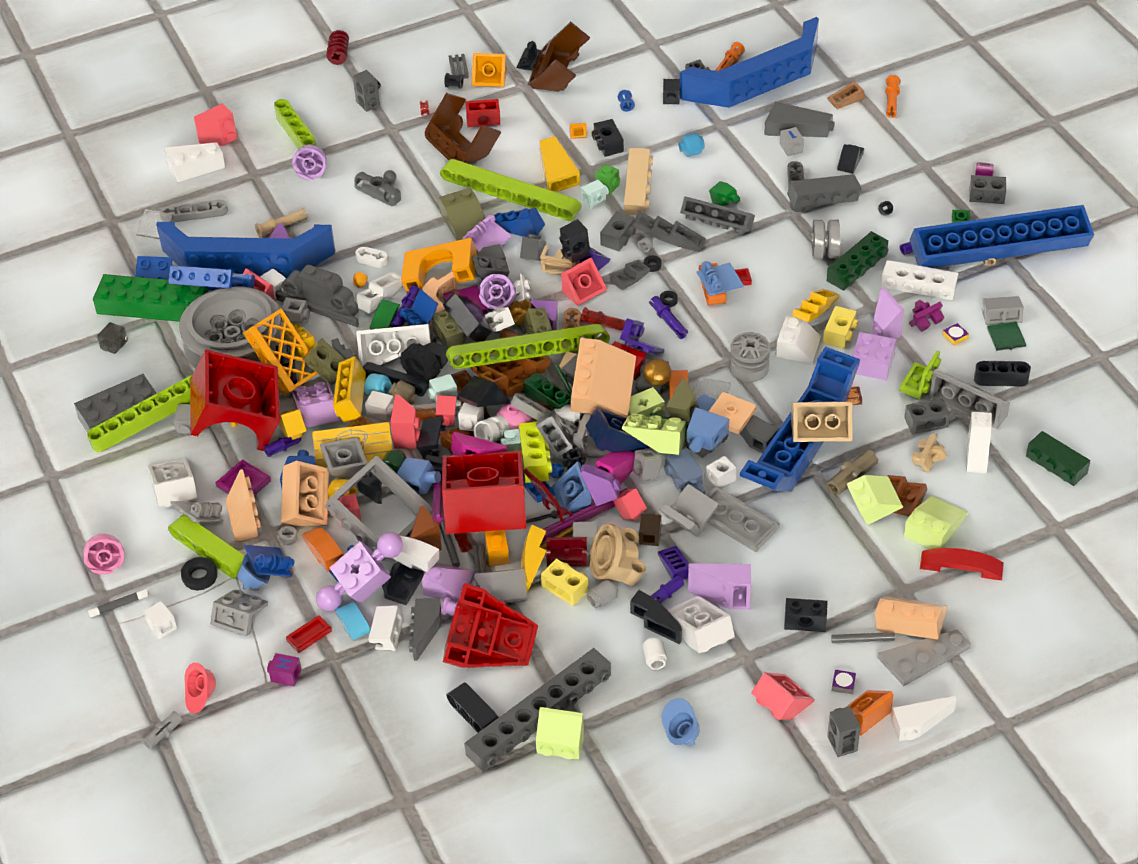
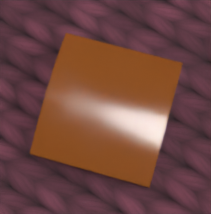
(909, 494)

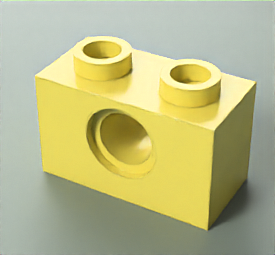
(840, 327)

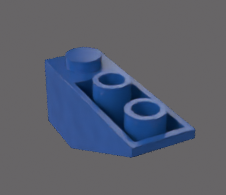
(520, 222)

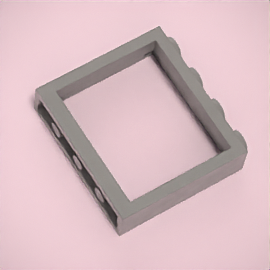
(393, 482)

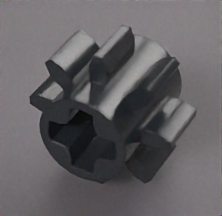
(572, 457)

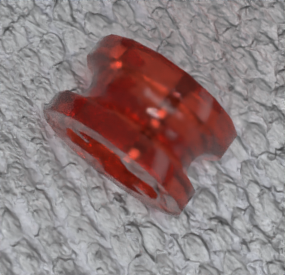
(424, 107)

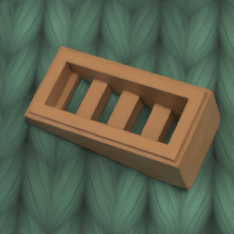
(855, 94)

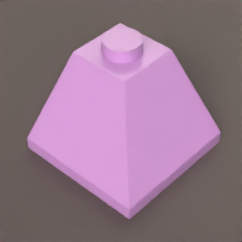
(888, 316)
(446, 581)

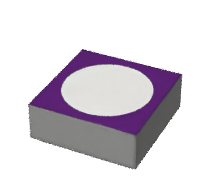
(843, 681)

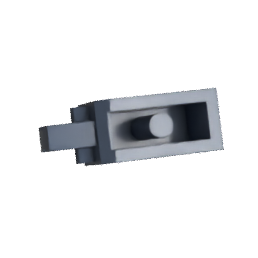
(684, 471)

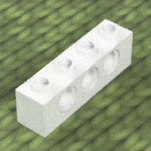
(919, 280)

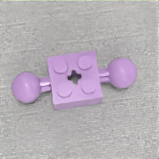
(360, 572)

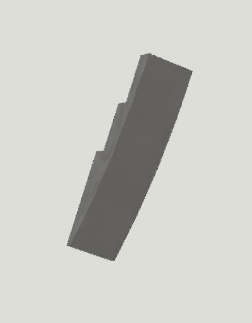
(674, 234)

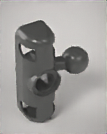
(378, 186)

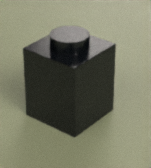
(671, 91)

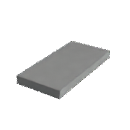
(741, 520)

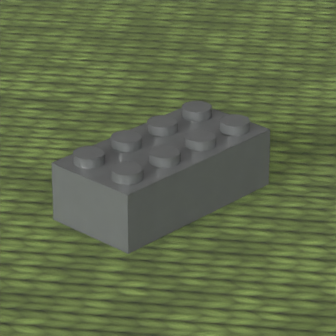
(113, 401)

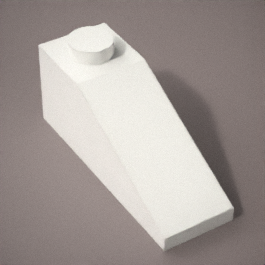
(918, 718)

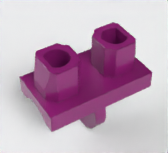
(923, 312)

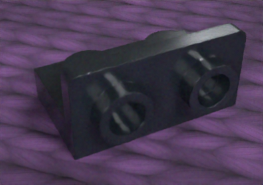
(402, 583)

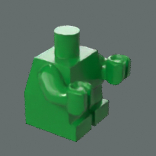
(723, 194)

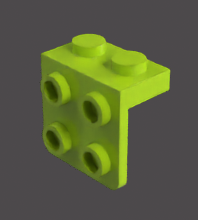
(919, 377)

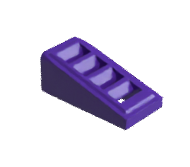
(671, 569)

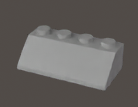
(967, 398)

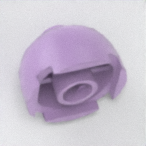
(309, 162)
(497, 291)

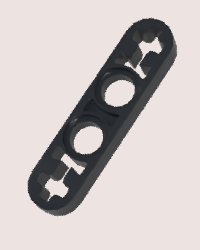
(420, 385)

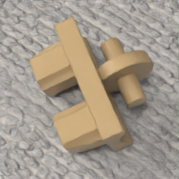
(930, 453)

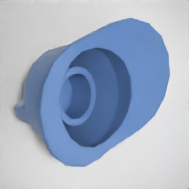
(249, 577)
(680, 722)

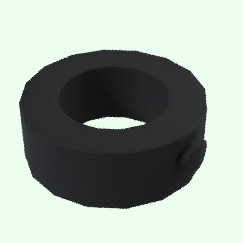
(653, 268)
(669, 294)

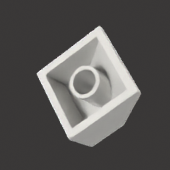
(797, 341)

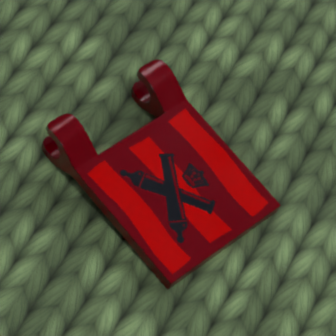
(547, 497)

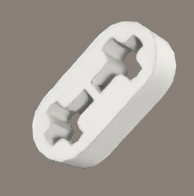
(371, 257)

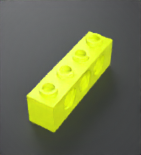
(534, 452)

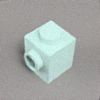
(442, 386)

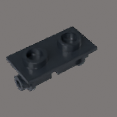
(529, 57)

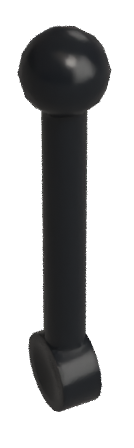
(553, 514)

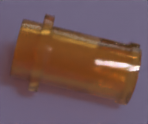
(423, 414)

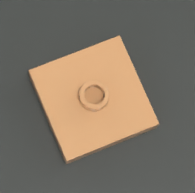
(735, 409)

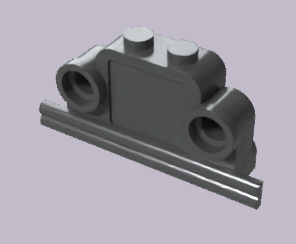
(322, 292)

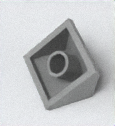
(504, 584)

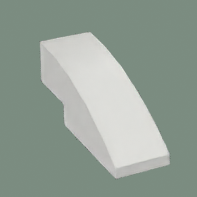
(379, 289)
(417, 554)

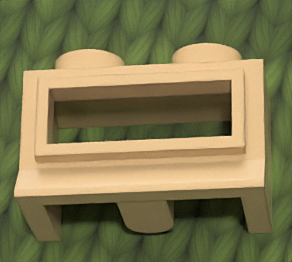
(555, 264)

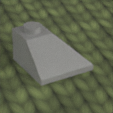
(344, 457)

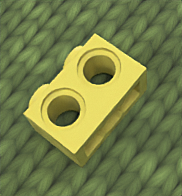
(564, 582)

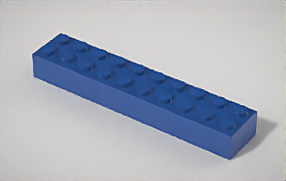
(1001, 237)

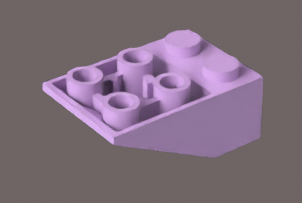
(315, 404)
(721, 583)

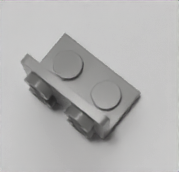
(691, 510)
(236, 611)

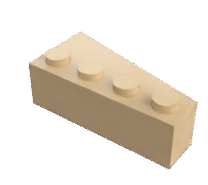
(637, 181)

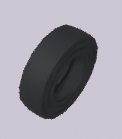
(199, 583)

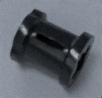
(454, 80)

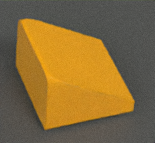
(578, 130)

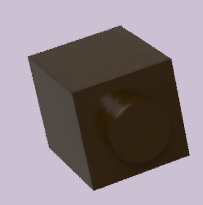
(650, 529)

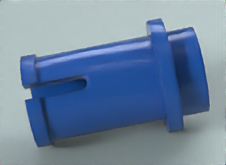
(557, 470)

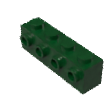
(857, 261)

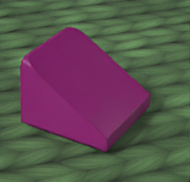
(984, 169)

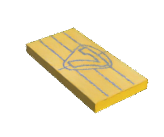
(373, 438)

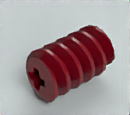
(337, 47)

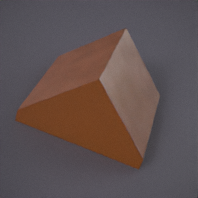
(426, 529)

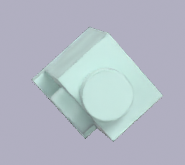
(593, 193)
(512, 440)

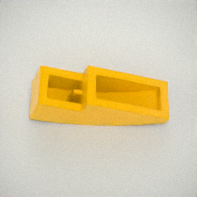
(532, 553)

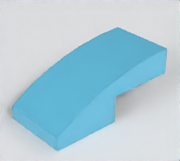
(353, 620)

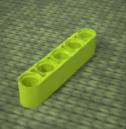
(293, 124)
(207, 545)

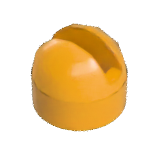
(359, 279)

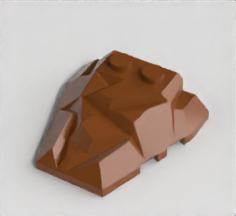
(511, 374)

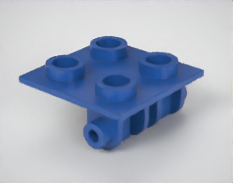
(153, 267)
(421, 311)
(269, 560)

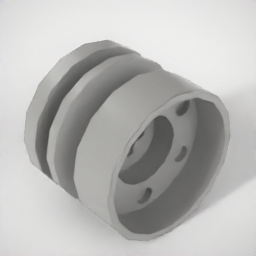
(749, 357)

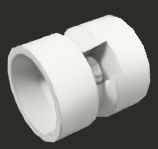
(491, 428)

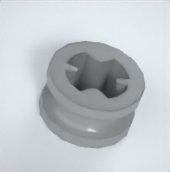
(288, 530)

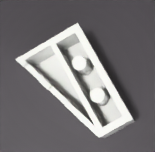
(194, 160)

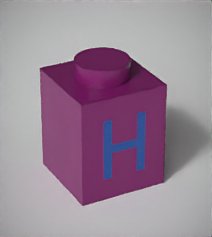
(284, 669)

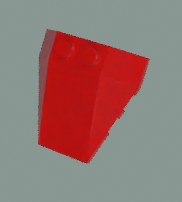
(487, 632)

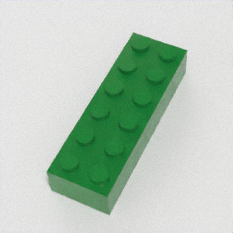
(144, 297)

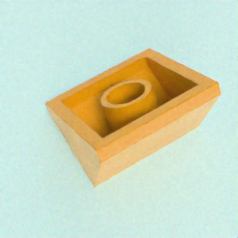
(489, 70)

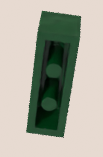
(1058, 458)

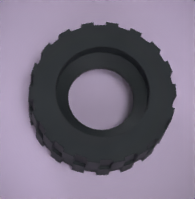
(420, 362)

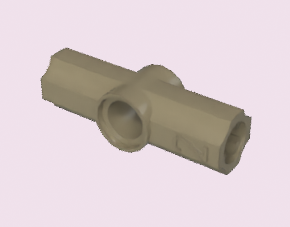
(852, 470)

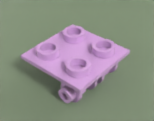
(487, 233)

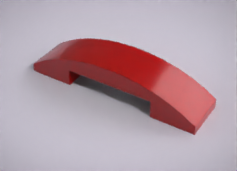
(962, 559)

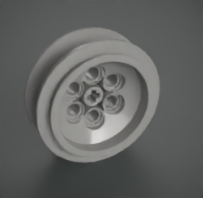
(221, 317)

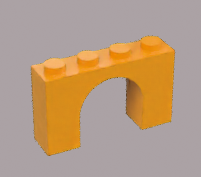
(420, 261)

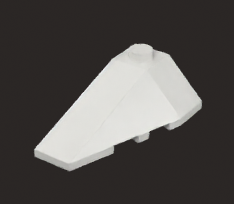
(388, 343)

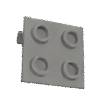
(199, 511)

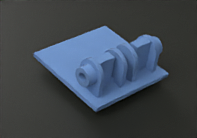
(719, 278)

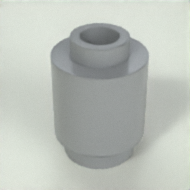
(602, 594)

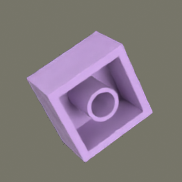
(875, 355)

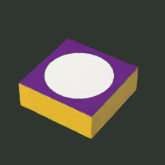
(955, 334)

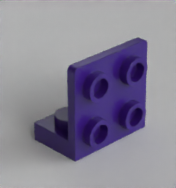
(632, 332)

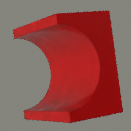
(236, 392)
(483, 492)

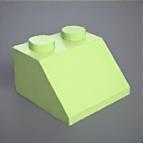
(874, 497)
(560, 733)

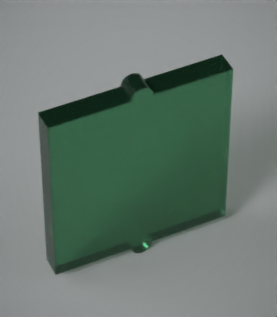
(1006, 336)

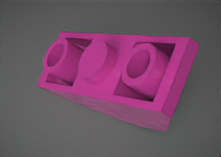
(466, 444)

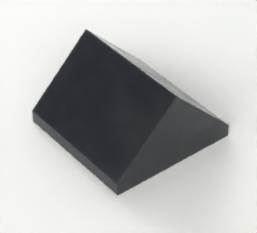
(482, 393)

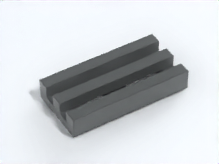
(456, 59)

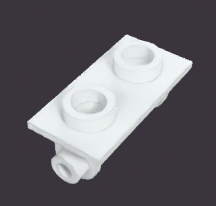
(523, 289)

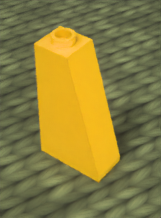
(557, 166)

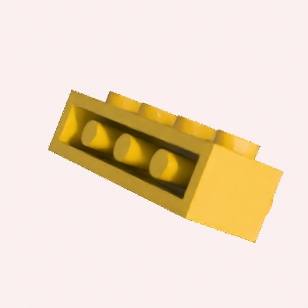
(349, 389)

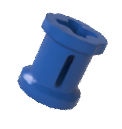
(623, 105)

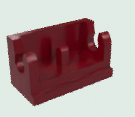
(567, 550)

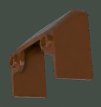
(551, 66)
(445, 134)

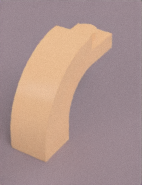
(436, 288)

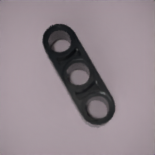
(1002, 373)
(471, 707)

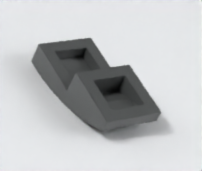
(631, 274)

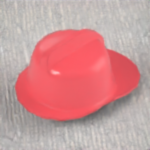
(198, 687)

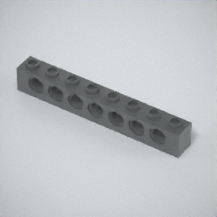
(557, 693)

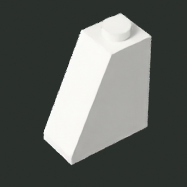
(978, 442)

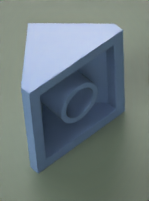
(572, 491)

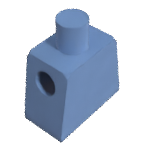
(706, 430)
(419, 474)

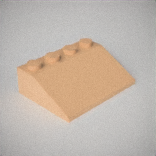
(602, 378)

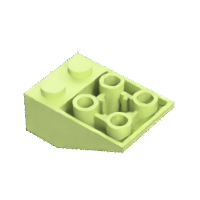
(658, 433)

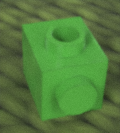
(608, 176)

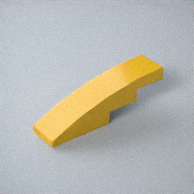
(816, 305)

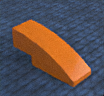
(323, 547)

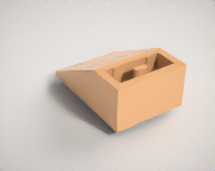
(242, 509)

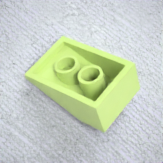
(933, 523)

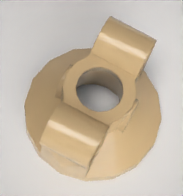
(616, 555)

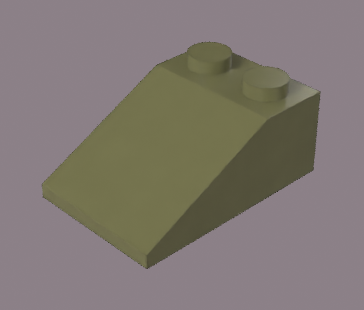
(461, 211)

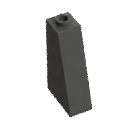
(807, 121)

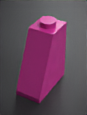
(618, 464)

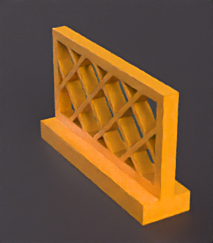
(268, 356)

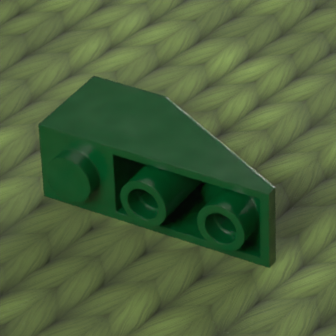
(542, 390)

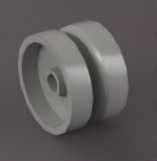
(825, 239)

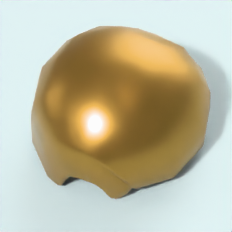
(518, 311)
(657, 372)

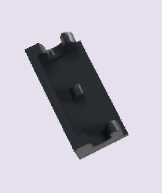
(430, 435)

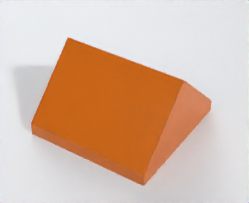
(871, 708)

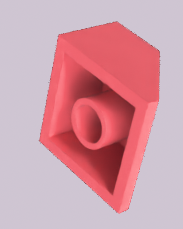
(216, 126)
(404, 425)
(781, 695)

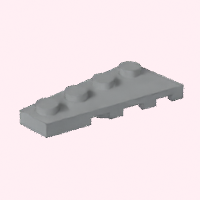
(922, 656)

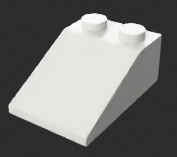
(172, 482)
(702, 624)

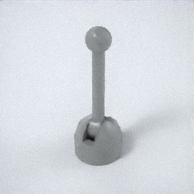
(646, 244)

